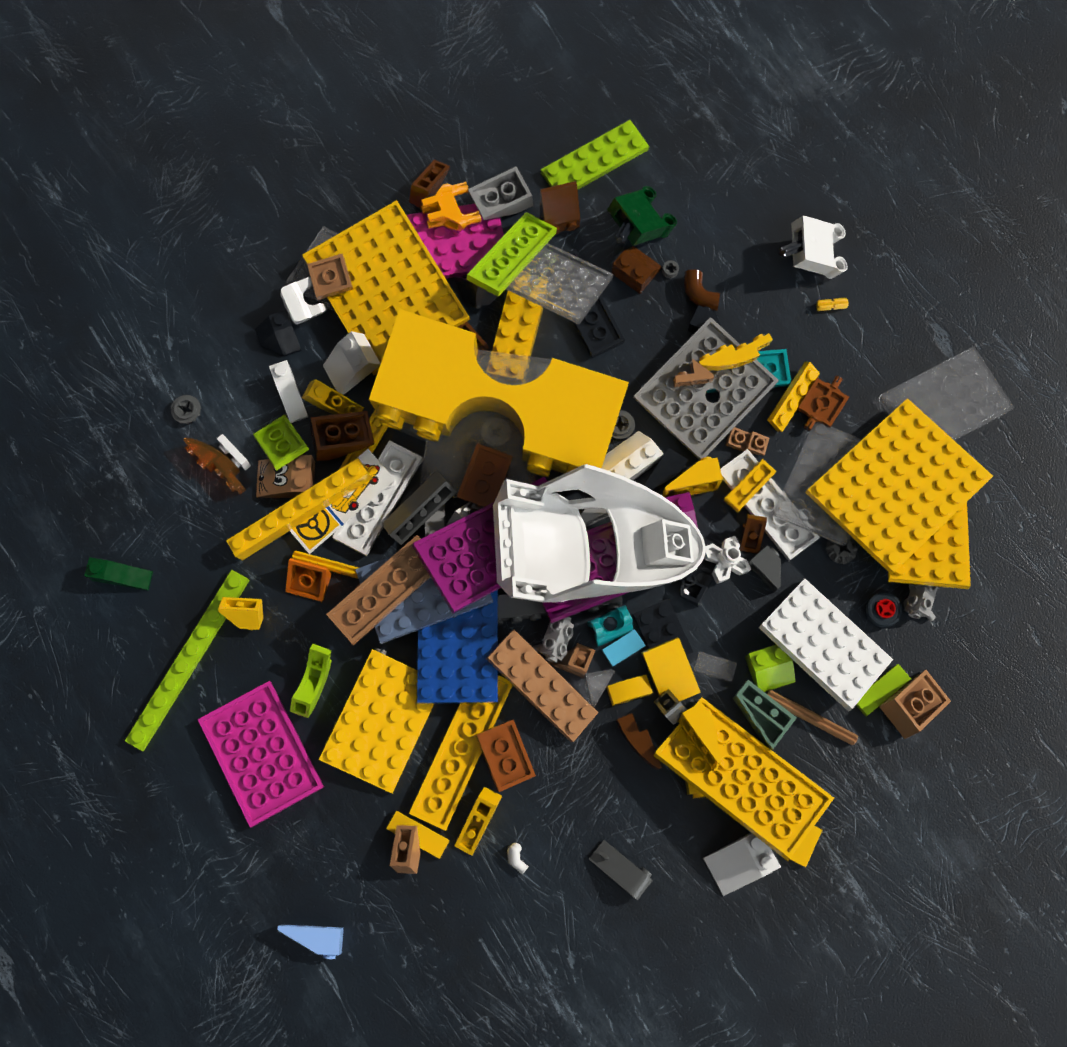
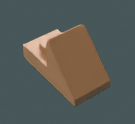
(698, 375)

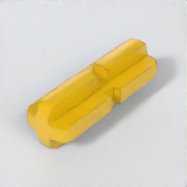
(827, 304)

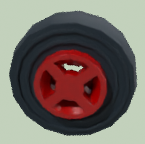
(890, 608)

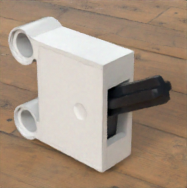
(813, 246)

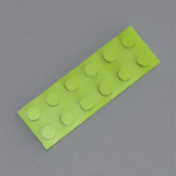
(597, 157)
(511, 254)

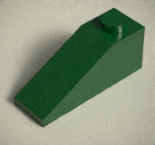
(118, 574)

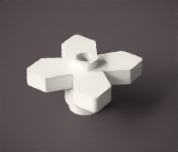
(726, 559)

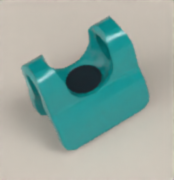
(611, 625)

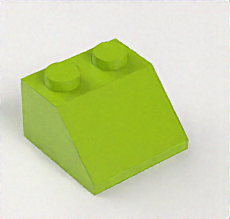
(770, 668)

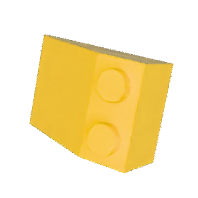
(698, 479)

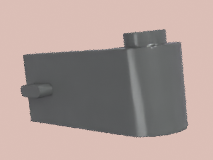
(621, 870)

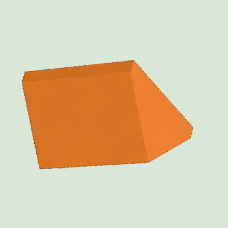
(307, 580)

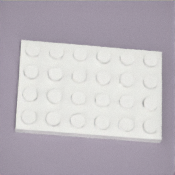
(826, 644)

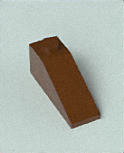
(428, 182)

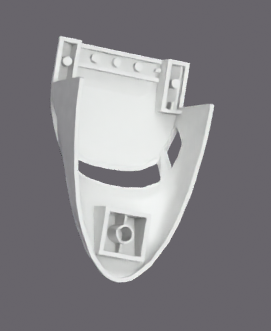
(546, 543)

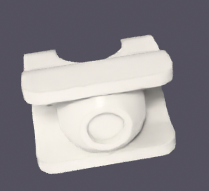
(295, 304)

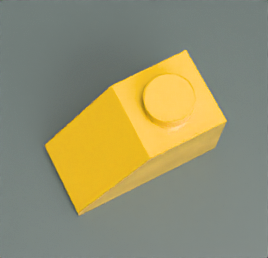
(242, 612)

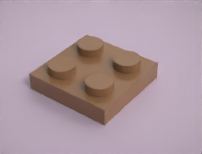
(330, 276)

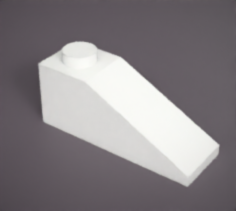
(288, 391)

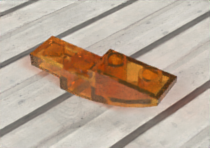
(216, 461)

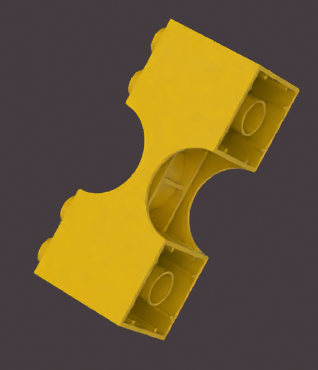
(435, 382)

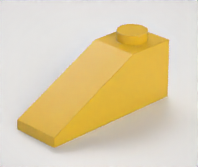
(701, 729)
(478, 820)

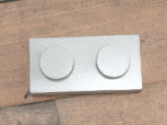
(227, 447)

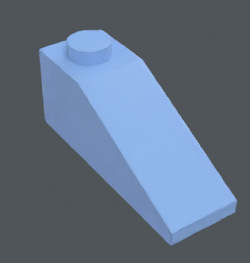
(316, 938)

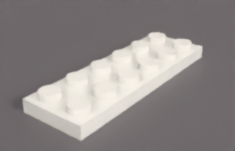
(366, 525)
(786, 536)

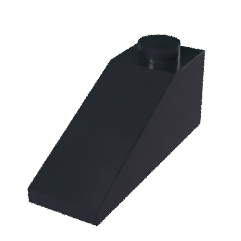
(667, 470)

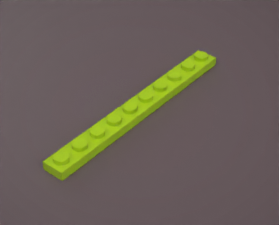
(184, 664)

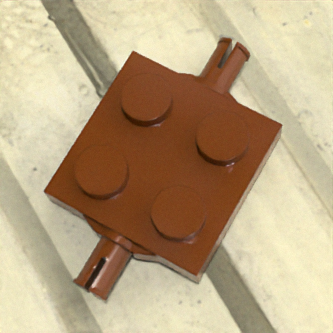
(823, 402)

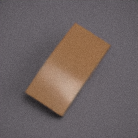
(743, 440)

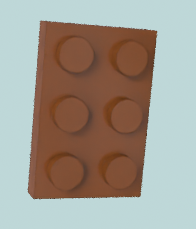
(484, 475)
(505, 755)

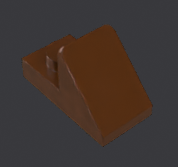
(752, 533)

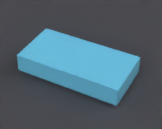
(623, 648)

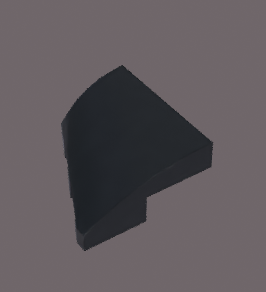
(695, 585)

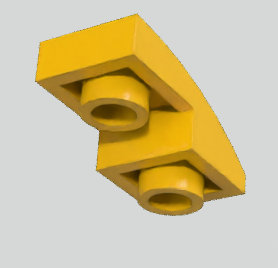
(629, 689)

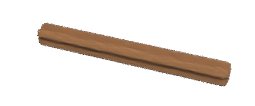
(814, 718)

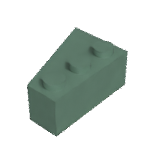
(763, 713)

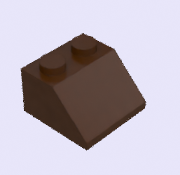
(635, 269)

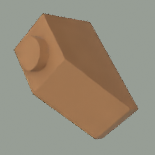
(405, 850)

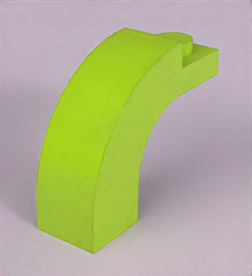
(313, 681)

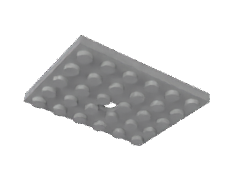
(685, 408)

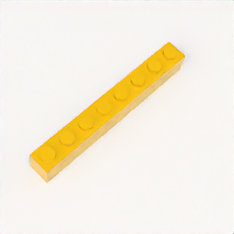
(299, 509)

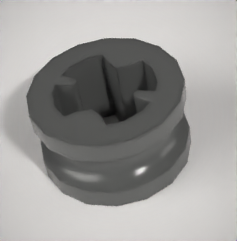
(666, 272)

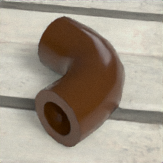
(697, 293)

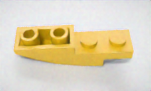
(728, 358)

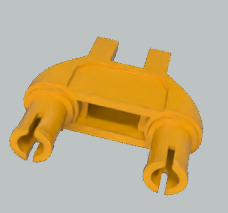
(447, 209)

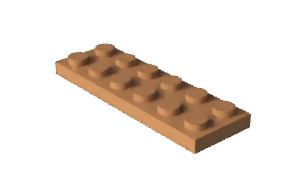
(380, 593)
(542, 685)

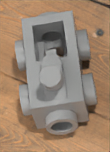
(920, 601)
(556, 640)

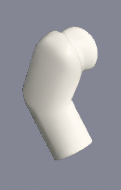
(514, 858)

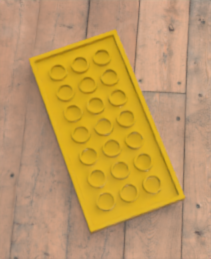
(749, 784)

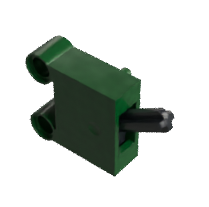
(638, 218)

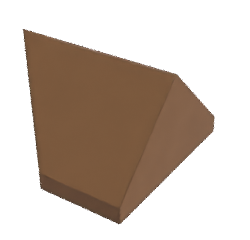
(576, 660)

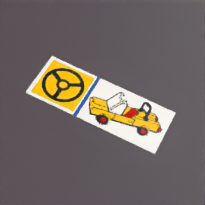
(326, 522)

